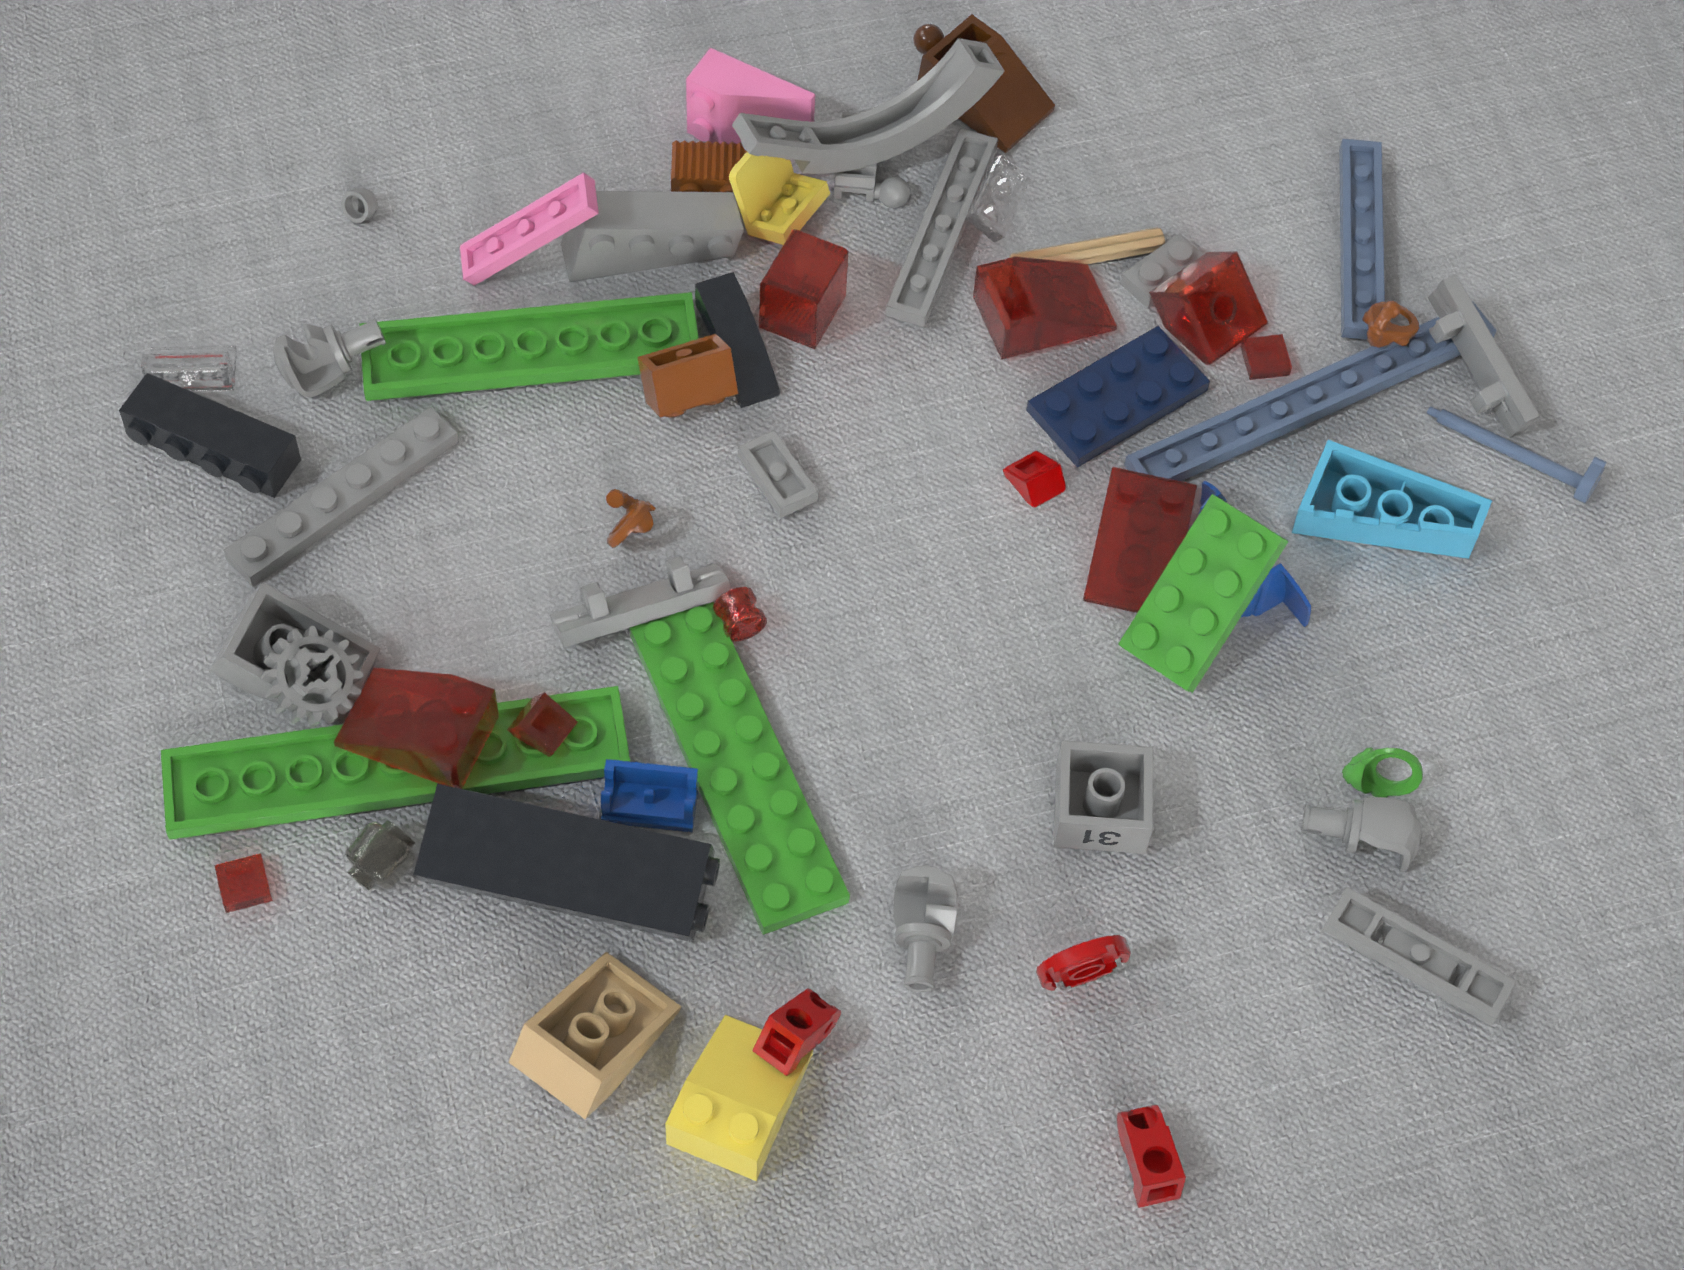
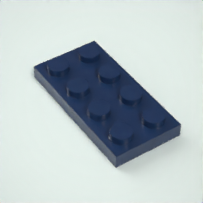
(1117, 396)

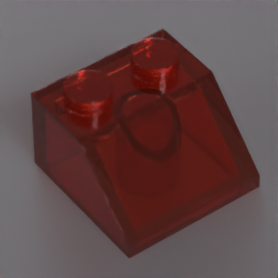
(1210, 305)

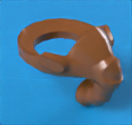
(1382, 331)
(635, 520)

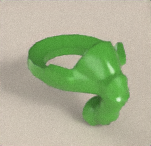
(1365, 778)

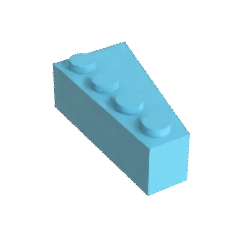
(1388, 506)

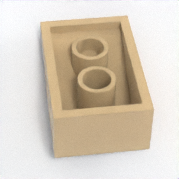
(592, 1034)

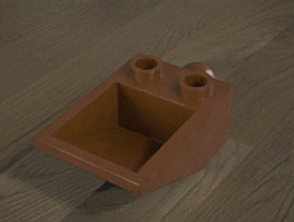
(1014, 101)

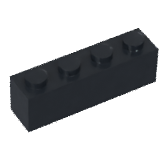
(210, 435)

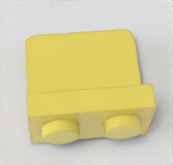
(774, 197)

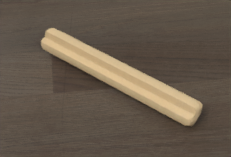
(1101, 248)

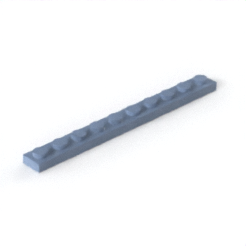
(1292, 406)

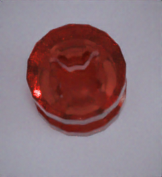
(740, 613)

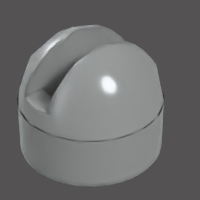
(355, 201)

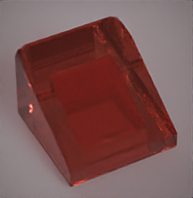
(542, 724)

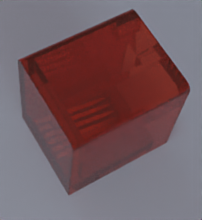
(803, 288)

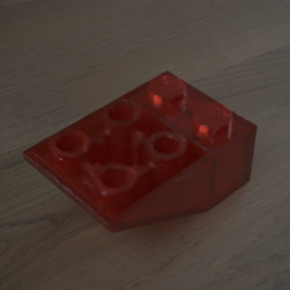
(1039, 304)

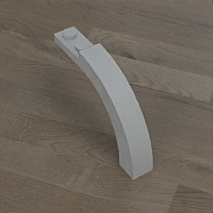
(885, 130)

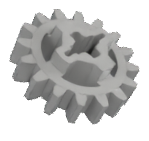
(297, 662)

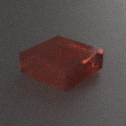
(1266, 357)
(243, 883)

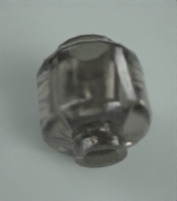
(380, 855)

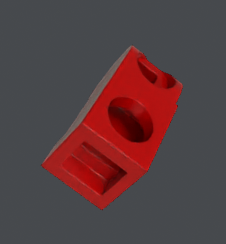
(795, 1030)
(1150, 1155)

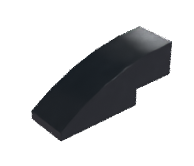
(730, 317)

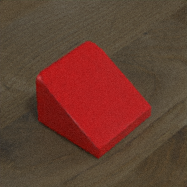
(1036, 478)

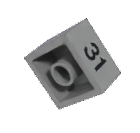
(1103, 797)

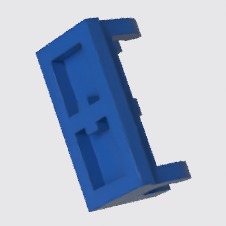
(649, 795)

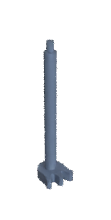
(1583, 484)

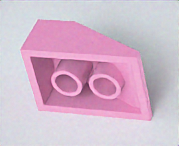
(726, 87)

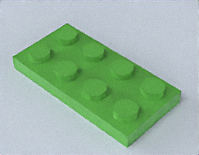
(1202, 593)

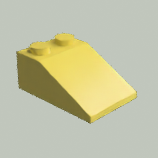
(732, 1102)

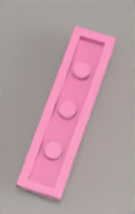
(529, 229)

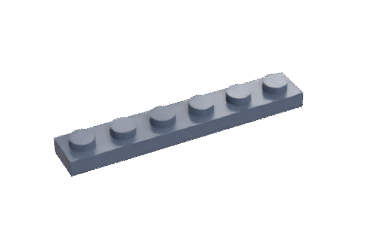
(1360, 233)

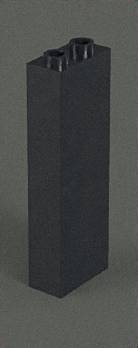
(567, 863)

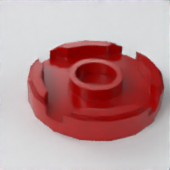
(1083, 962)

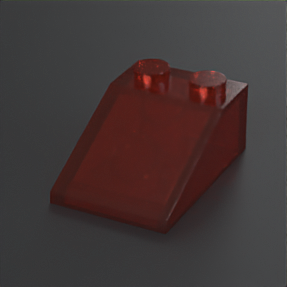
(1137, 537)
(421, 723)

